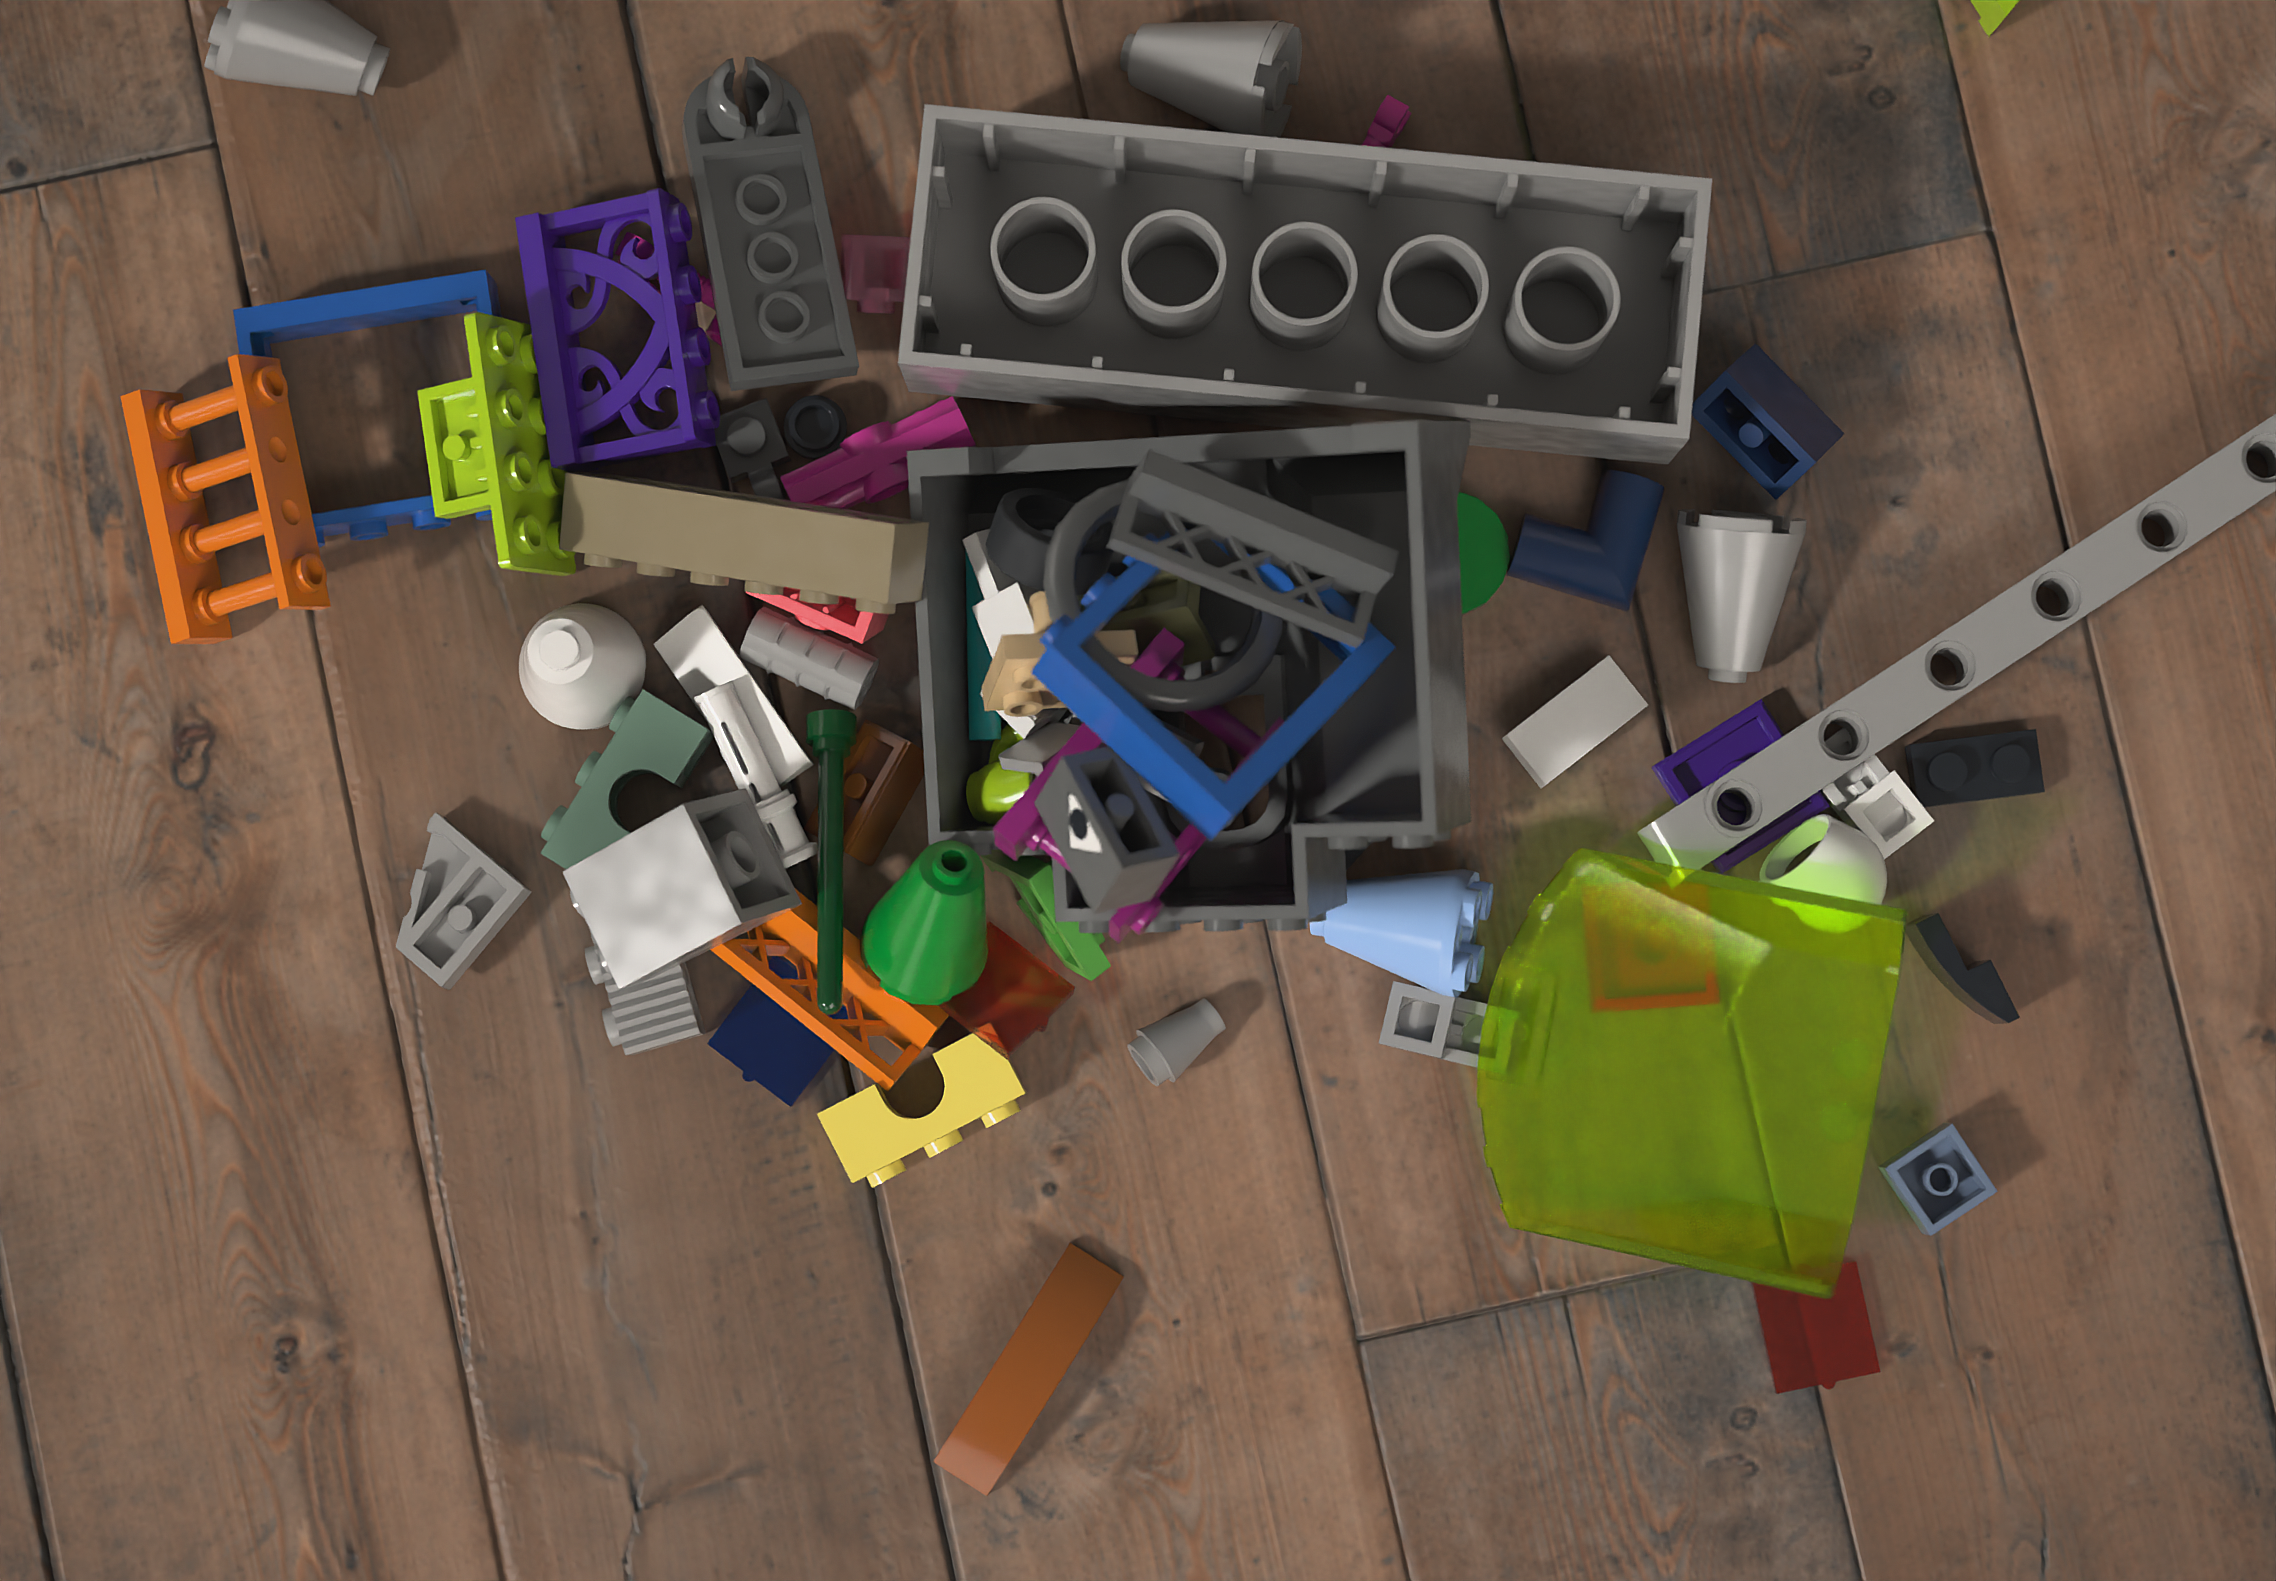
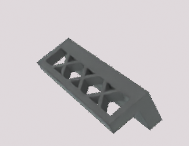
(1254, 527)

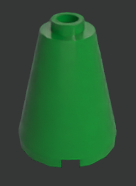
(930, 927)

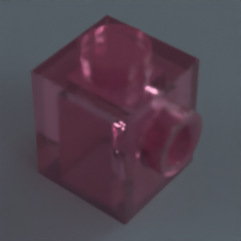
(874, 271)

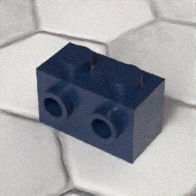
(1765, 421)

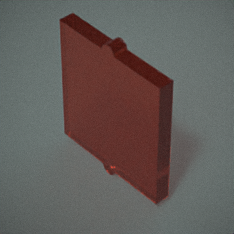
(1010, 997)
(1815, 1337)

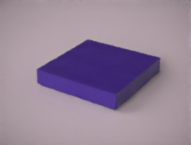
(1716, 755)

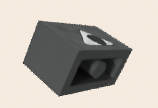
(1106, 829)

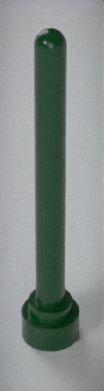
(830, 736)

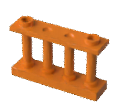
(176, 508)

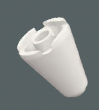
(581, 665)

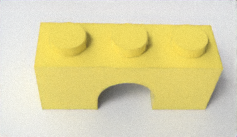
(875, 1137)

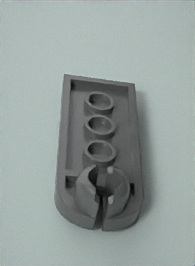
(766, 231)

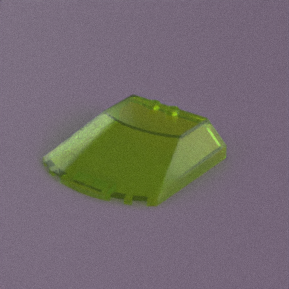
(1689, 1066)

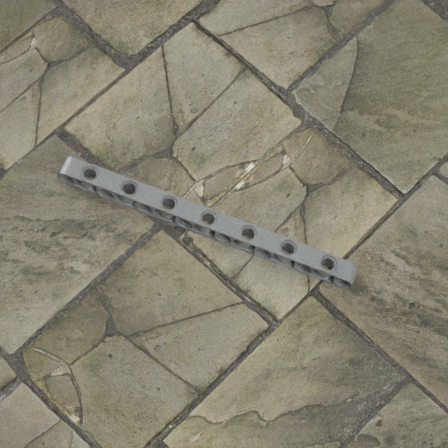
(1977, 647)

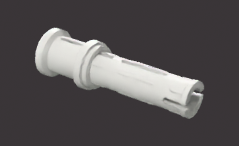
(752, 771)

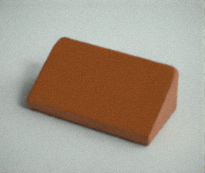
(877, 788)

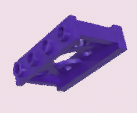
(550, 277)

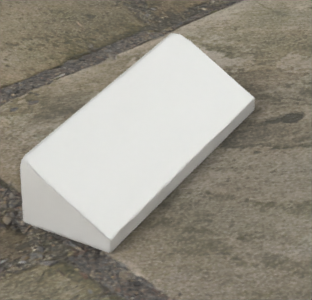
(704, 660)

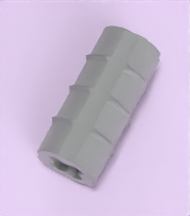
(809, 658)

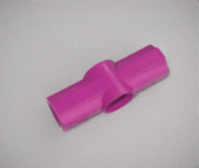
(874, 460)

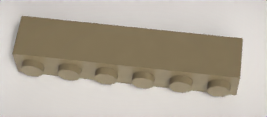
(744, 538)

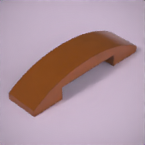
(1028, 1369)

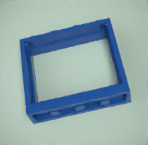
(362, 309)
(1147, 744)

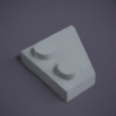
(456, 904)

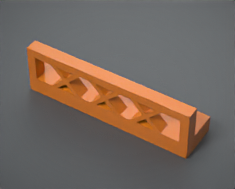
(868, 1005)

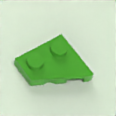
(1035, 884)

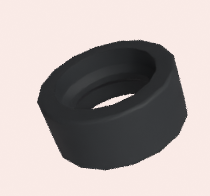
(1024, 532)

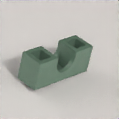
(646, 740)

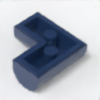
(1605, 557)

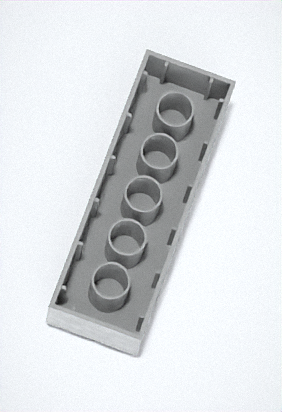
(1303, 283)

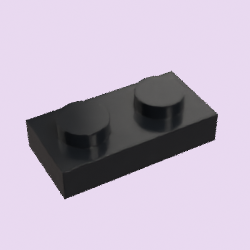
(1975, 768)

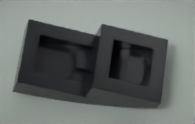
(1973, 984)

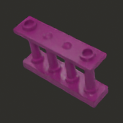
(1025, 827)

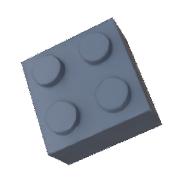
(1937, 1179)

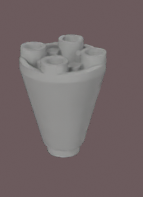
(295, 46)

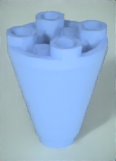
(1415, 926)

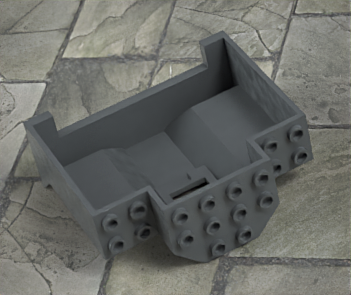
(1373, 771)

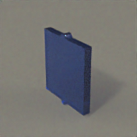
(771, 1042)

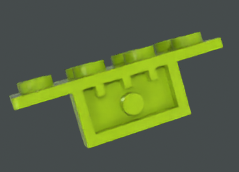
(492, 448)

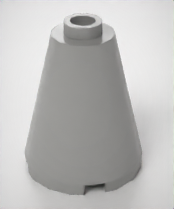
(1219, 70)
(1735, 585)

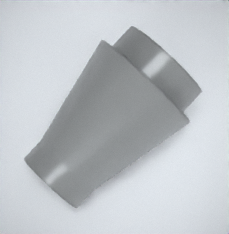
(1174, 1042)

